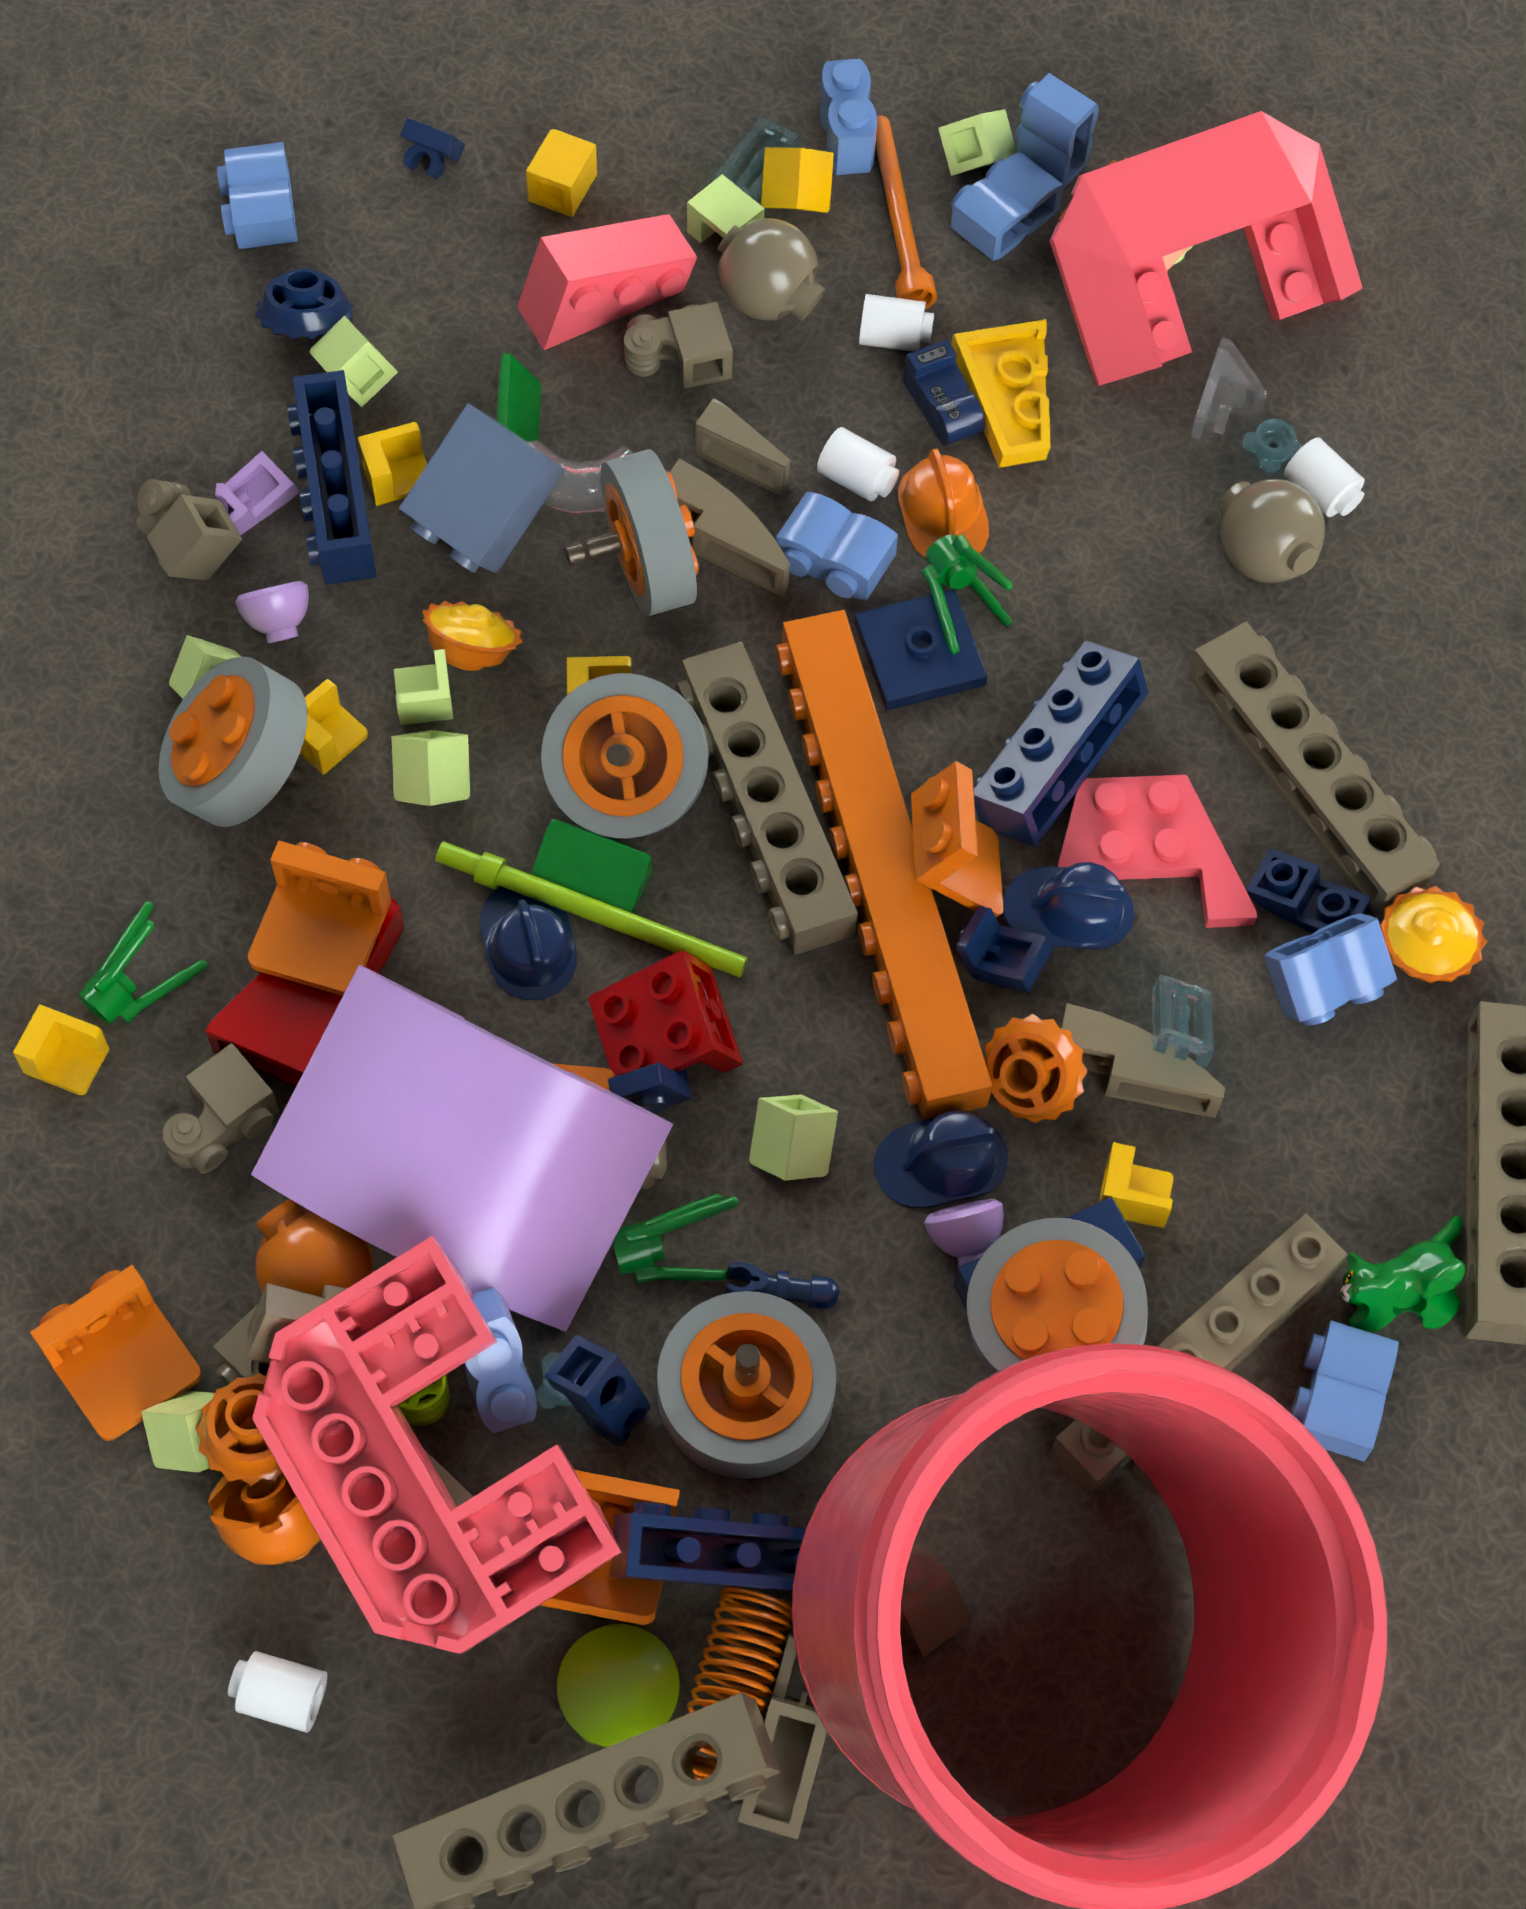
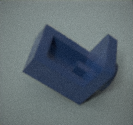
(1002, 953)
(652, 1087)

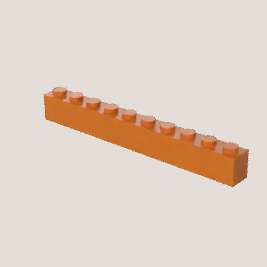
(877, 843)

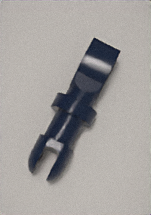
(818, 1292)

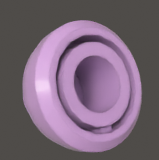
(275, 610)
(966, 1228)

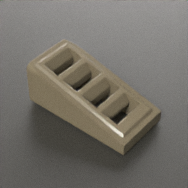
(739, 448)

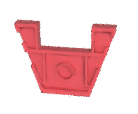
(1156, 831)

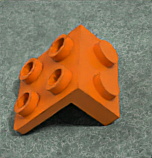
(952, 847)
(320, 917)
(116, 1352)
(609, 1596)

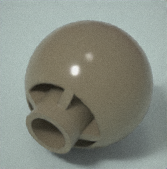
(769, 270)
(1271, 530)

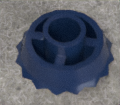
(303, 304)

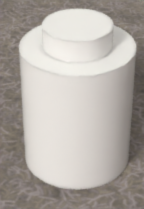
(895, 323)
(858, 465)
(1326, 478)
(278, 1690)

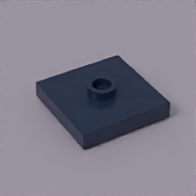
(911, 654)

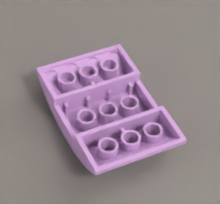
(462, 1137)

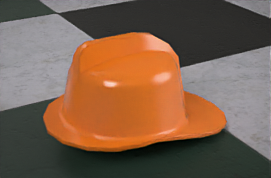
(942, 500)

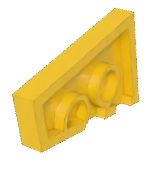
(1008, 377)

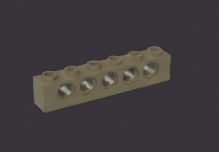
(1312, 793)
(807, 920)
(1491, 1305)
(1221, 1333)
(435, 1849)

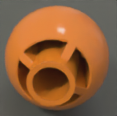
(308, 1252)

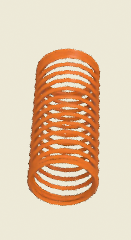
(752, 1618)

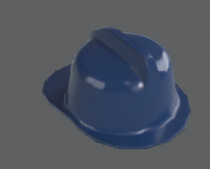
(1070, 905)
(527, 945)
(941, 1160)

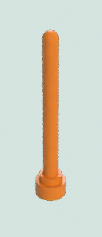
(913, 280)

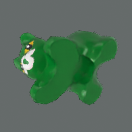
(1414, 1281)

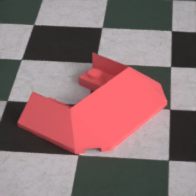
(1181, 195)
(372, 1491)

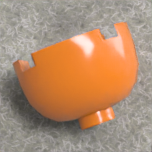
(262, 1520)

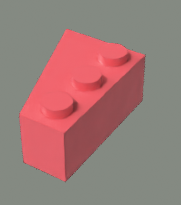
(602, 275)

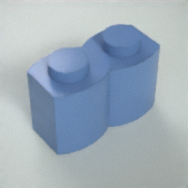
(848, 116)
(1056, 127)
(258, 195)
(1005, 205)
(837, 546)
(1331, 968)
(498, 1373)
(1346, 1388)

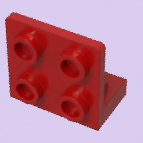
(665, 1017)

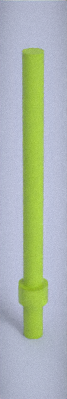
(494, 872)

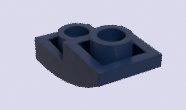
(1299, 895)

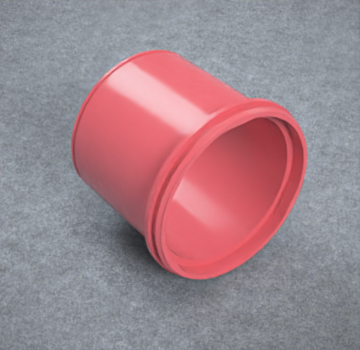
(1277, 1661)

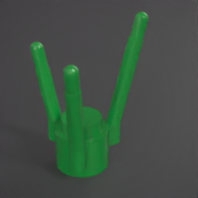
(954, 565)
(110, 990)
(641, 1243)

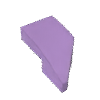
(255, 492)

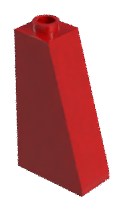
(282, 1021)

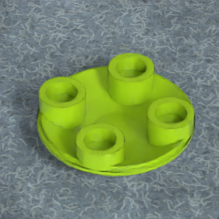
(617, 1684)

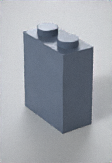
(480, 491)

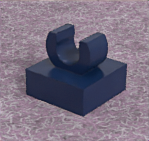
(432, 143)

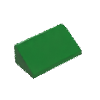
(518, 399)
(593, 865)

